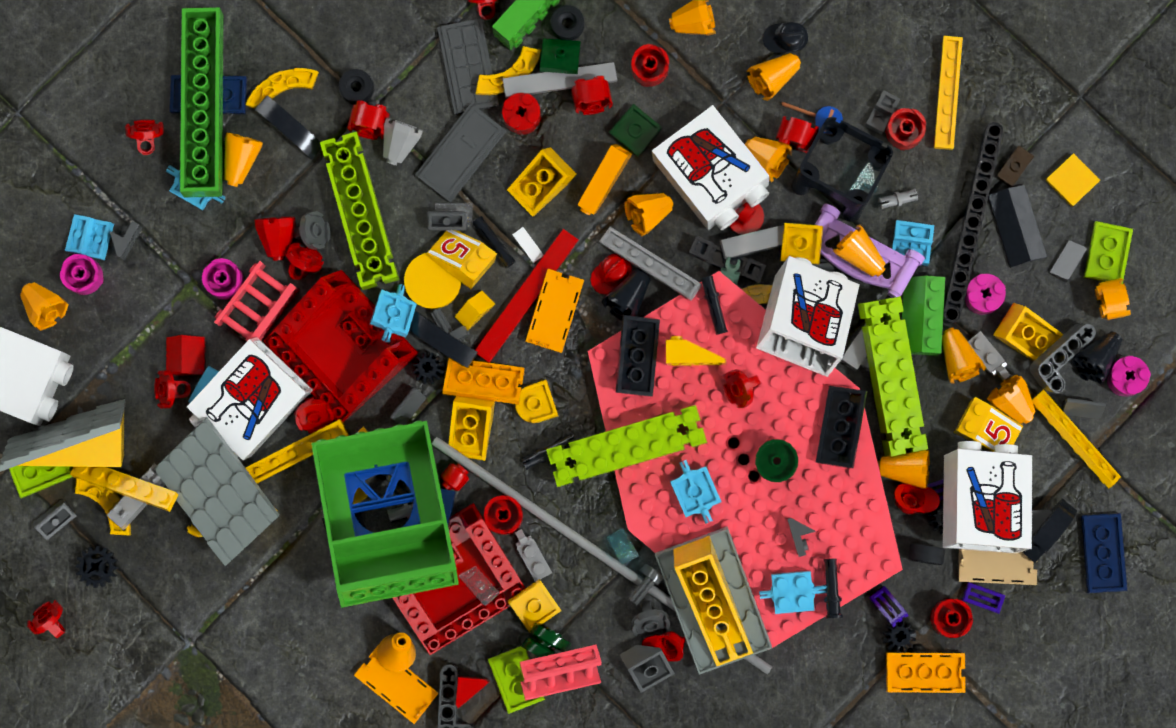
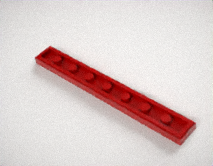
(525, 296)

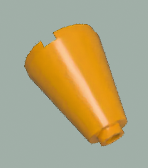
(773, 74)
(239, 157)
(861, 252)
(960, 357)
(907, 468)
(396, 652)

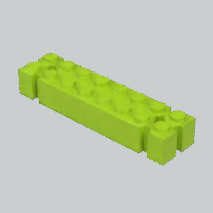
(359, 210)
(892, 376)
(626, 446)

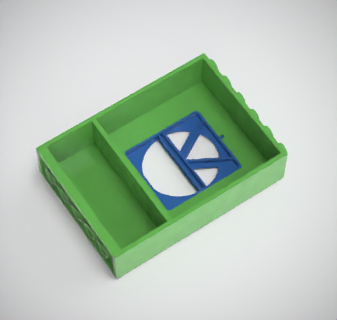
(395, 560)

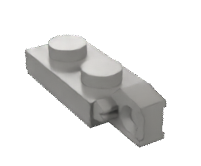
(989, 355)
(532, 556)

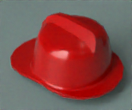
(610, 273)
(915, 499)
(670, 644)

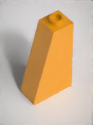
(604, 179)

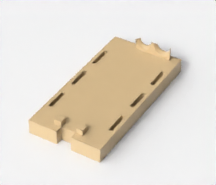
(995, 565)

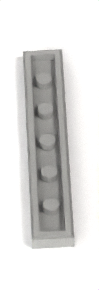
(551, 81)
(650, 263)

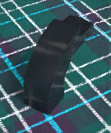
(1051, 529)

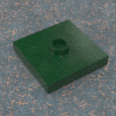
(560, 56)
(635, 130)

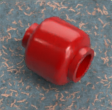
(454, 477)

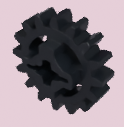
(90, 572)

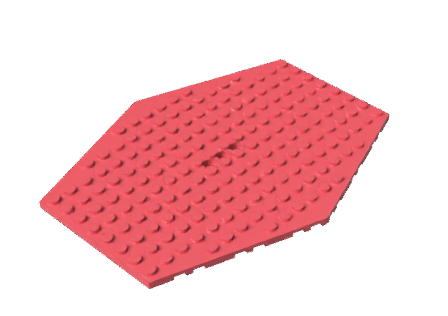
(789, 405)

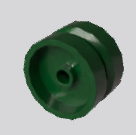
(787, 456)
(548, 641)

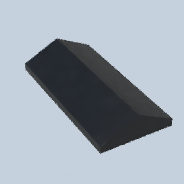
(1017, 226)
(637, 355)
(841, 427)

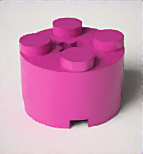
(215, 271)
(91, 279)
(995, 294)
(1138, 379)

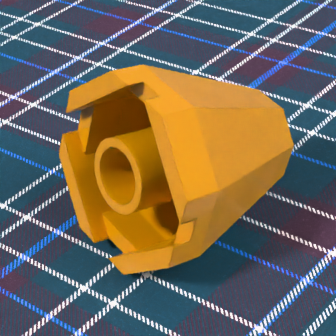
(693, 19)
(770, 154)
(647, 211)
(42, 305)
(1013, 399)

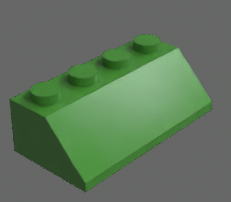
(924, 314)

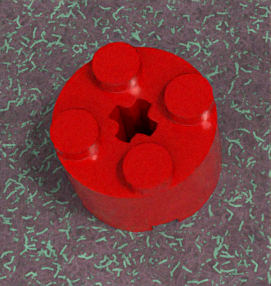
(655, 56)
(591, 95)
(531, 109)
(905, 118)
(368, 120)
(797, 133)
(503, 503)
(962, 617)

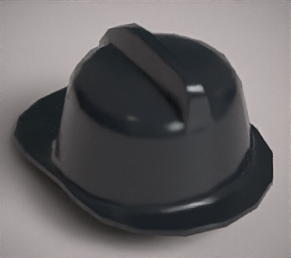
(785, 37)

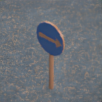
(821, 115)

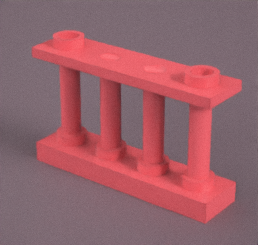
(275, 307)
(560, 672)

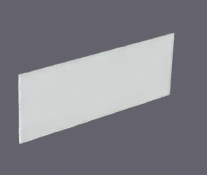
(528, 245)

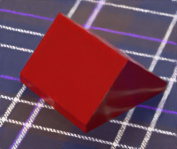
(185, 355)
(468, 687)

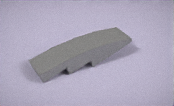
(752, 242)

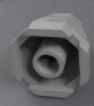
(399, 140)

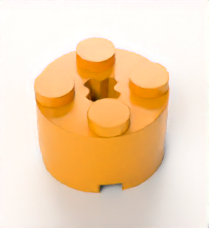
(1113, 299)

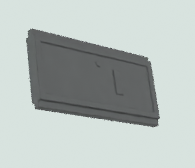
(465, 59)
(460, 152)

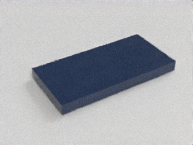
(233, 94)
(1104, 553)

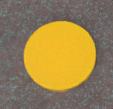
(430, 284)

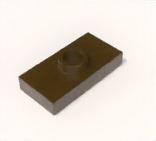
(1015, 166)

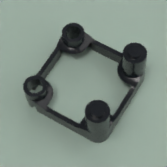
(855, 199)

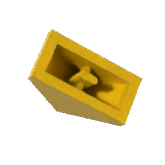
(474, 309)

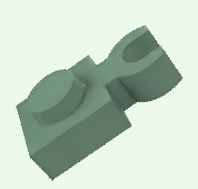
(731, 270)

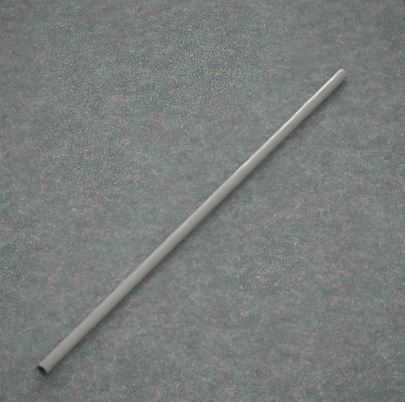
(567, 531)

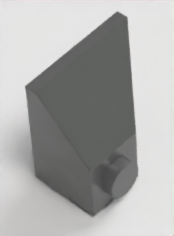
(646, 666)

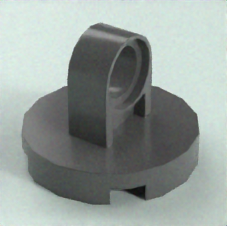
(313, 230)
(649, 621)

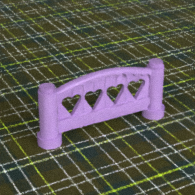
(901, 266)

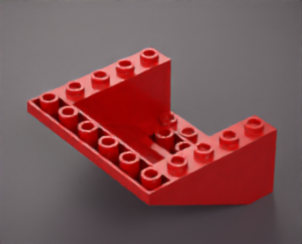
(336, 347)
(452, 611)

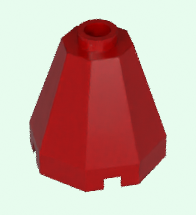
(275, 235)

